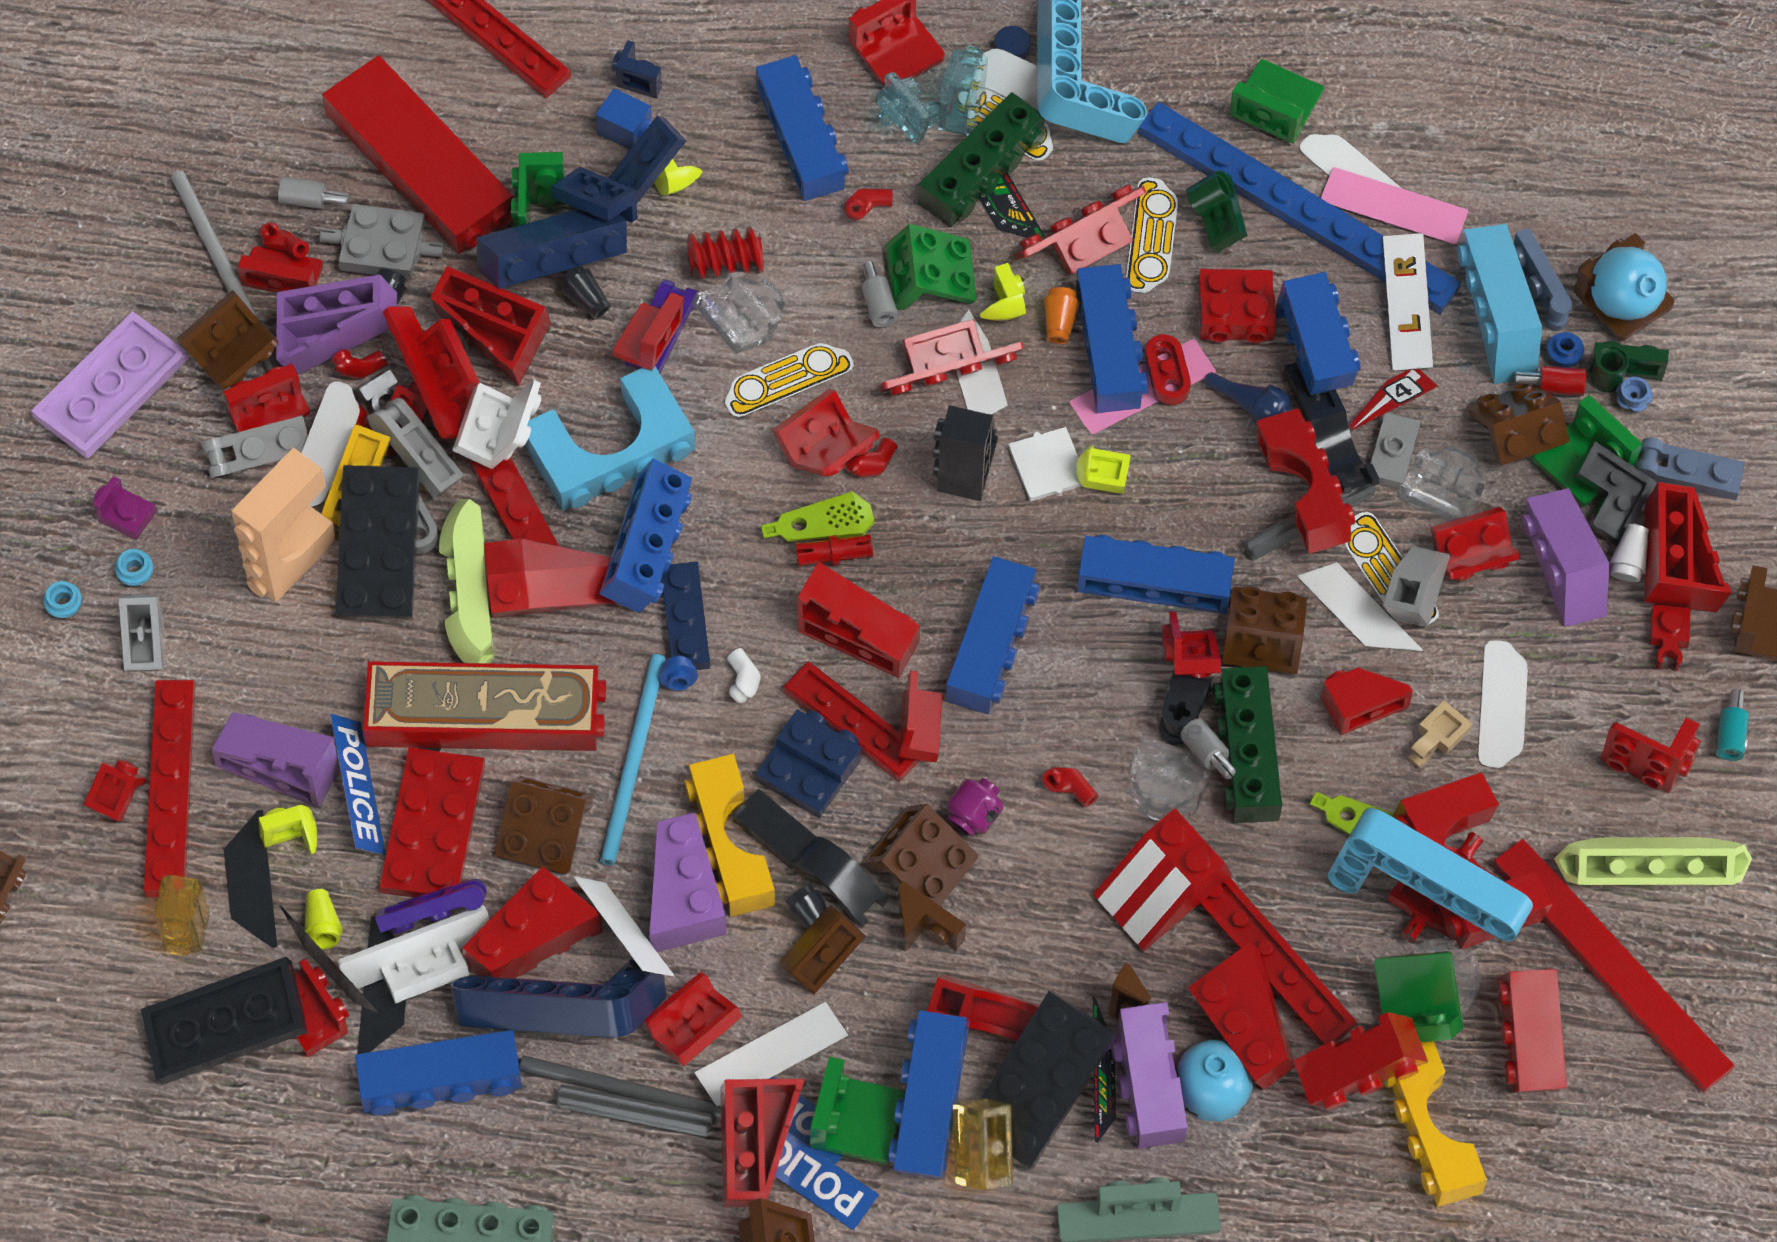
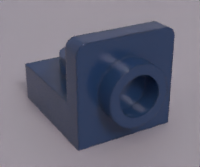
(636, 75)

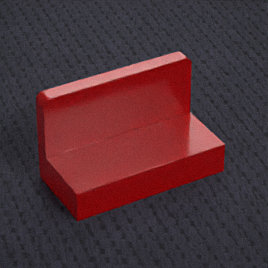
(278, 270)
(650, 332)
(919, 722)

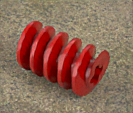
(725, 252)

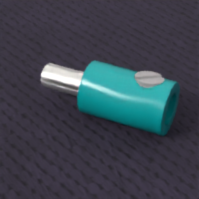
(1733, 729)

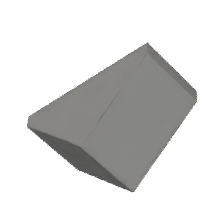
(141, 632)

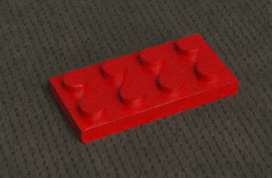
(432, 822)

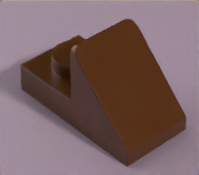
(922, 913)

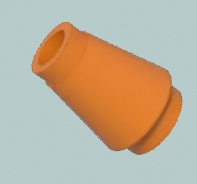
(1060, 313)

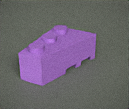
(330, 318)
(1568, 556)
(278, 757)
(684, 892)
(1149, 1076)

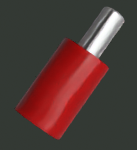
(1556, 380)

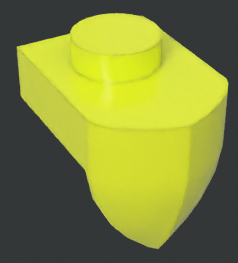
(676, 178)
(1010, 295)
(1103, 469)
(286, 824)

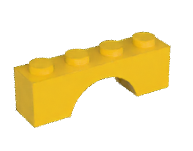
(742, 876)
(1449, 1166)

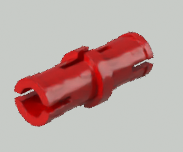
(834, 550)

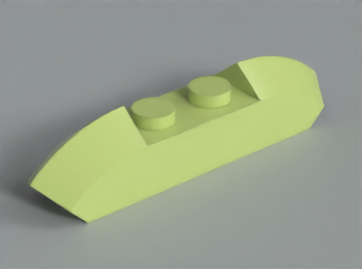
(470, 620)
(1654, 861)

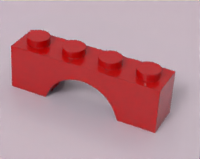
(1290, 447)
(982, 1007)

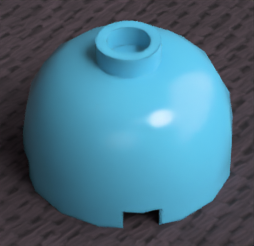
(1628, 283)
(1213, 1081)

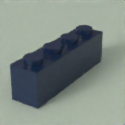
(549, 246)

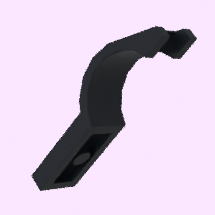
(1331, 432)
(813, 854)

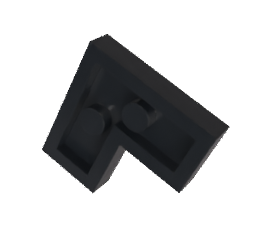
(1622, 489)

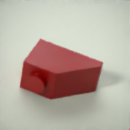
(1362, 698)

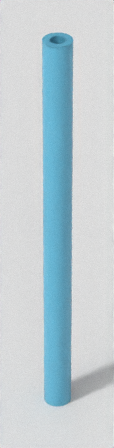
(632, 761)

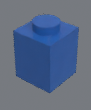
(623, 118)

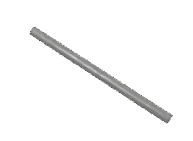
(213, 246)

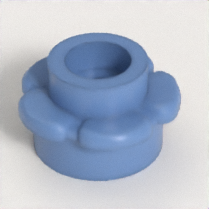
(1635, 386)

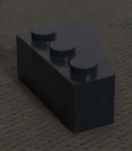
(964, 452)

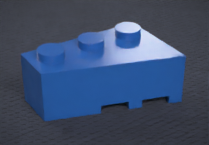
(1318, 333)

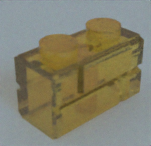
(181, 914)
(982, 1144)

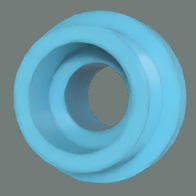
(132, 558)
(58, 591)

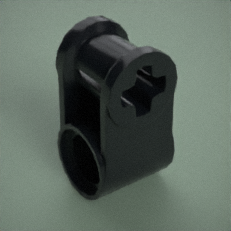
(1183, 703)

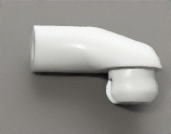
(747, 676)

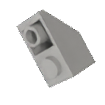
(1416, 585)

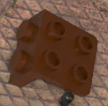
(1618, 328)
(228, 341)
(1521, 421)
(1757, 620)

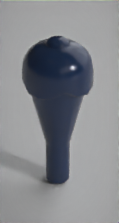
(1256, 400)

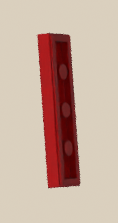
(842, 710)

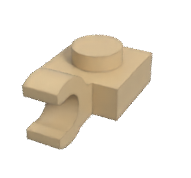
(1440, 730)

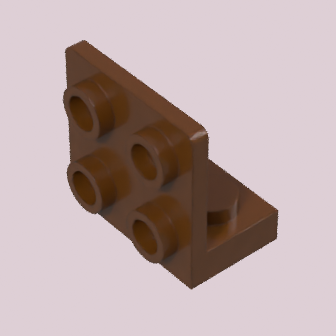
(1265, 629)
(542, 824)
(922, 853)

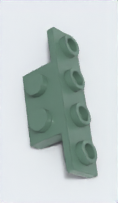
(1139, 1213)

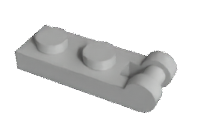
(256, 446)
(416, 446)

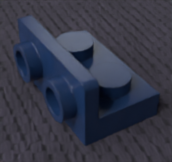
(596, 195)

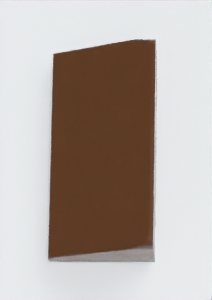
(822, 949)
(1127, 991)

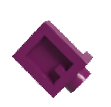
(122, 509)

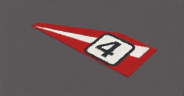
(1394, 394)

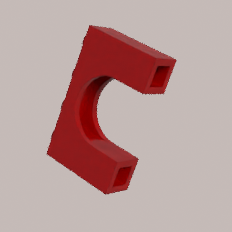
(1453, 810)

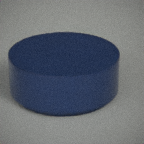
(1013, 40)

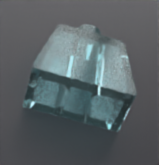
(963, 74)

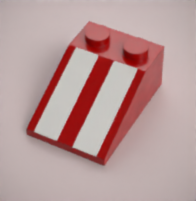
(1161, 880)

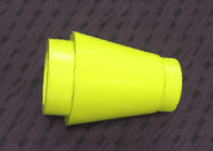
(321, 919)

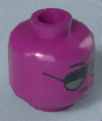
(974, 806)

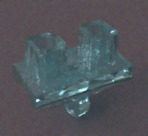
(902, 107)

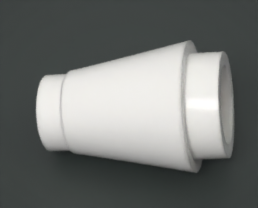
(1631, 554)

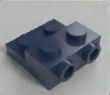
(810, 762)

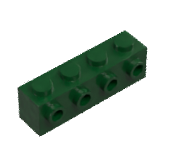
(981, 160)
(1250, 738)

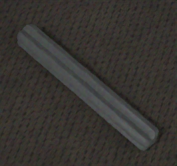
(1286, 529)
(634, 1110)

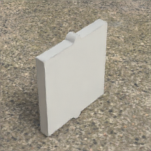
(1046, 463)

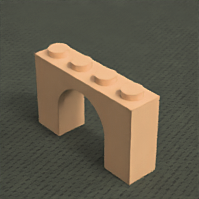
(279, 529)

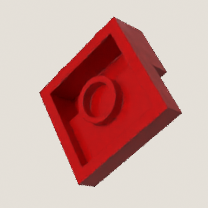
(1237, 305)

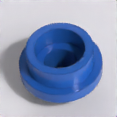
(1562, 357)
(678, 673)

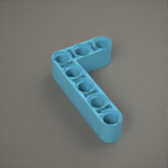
(1062, 93)
(1430, 870)

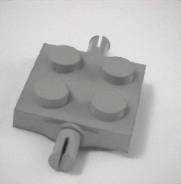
(381, 239)

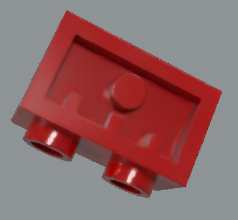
(1475, 543)
(323, 1015)

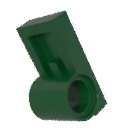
(1218, 205)
(1628, 361)

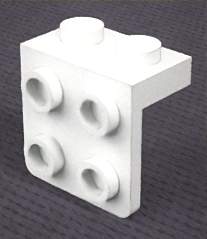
(496, 423)

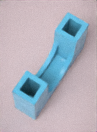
(578, 475)

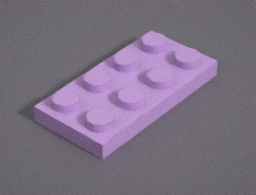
(109, 385)

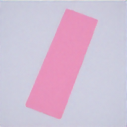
(1394, 205)
(1084, 405)

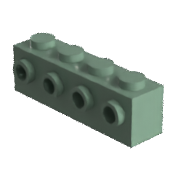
(456, 1221)

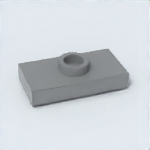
(1394, 448)

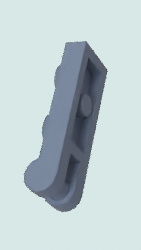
(1543, 280)
(1691, 468)

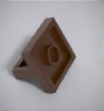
(775, 1223)

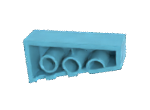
(1501, 301)

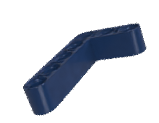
(560, 1006)

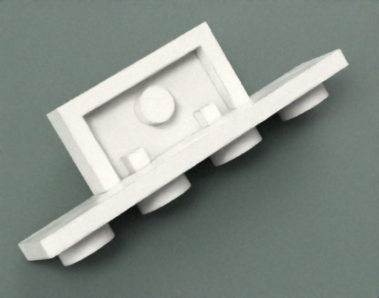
(417, 959)

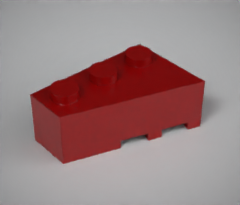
(1680, 558)
(531, 927)
(1245, 1013)

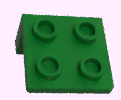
(1275, 100)
(534, 182)
(929, 263)
(1590, 425)
(1421, 989)
(854, 1116)

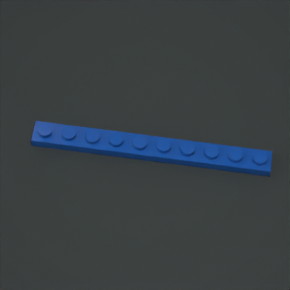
(1284, 198)

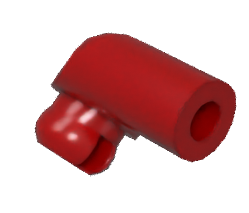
(865, 200)
(282, 240)
(358, 368)
(872, 462)
(1070, 781)

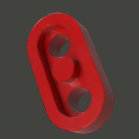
(1167, 371)

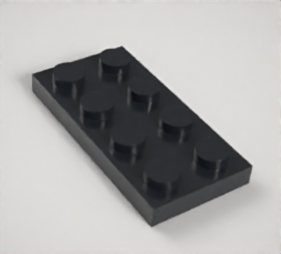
(378, 542)
(224, 1020)
(1048, 1073)

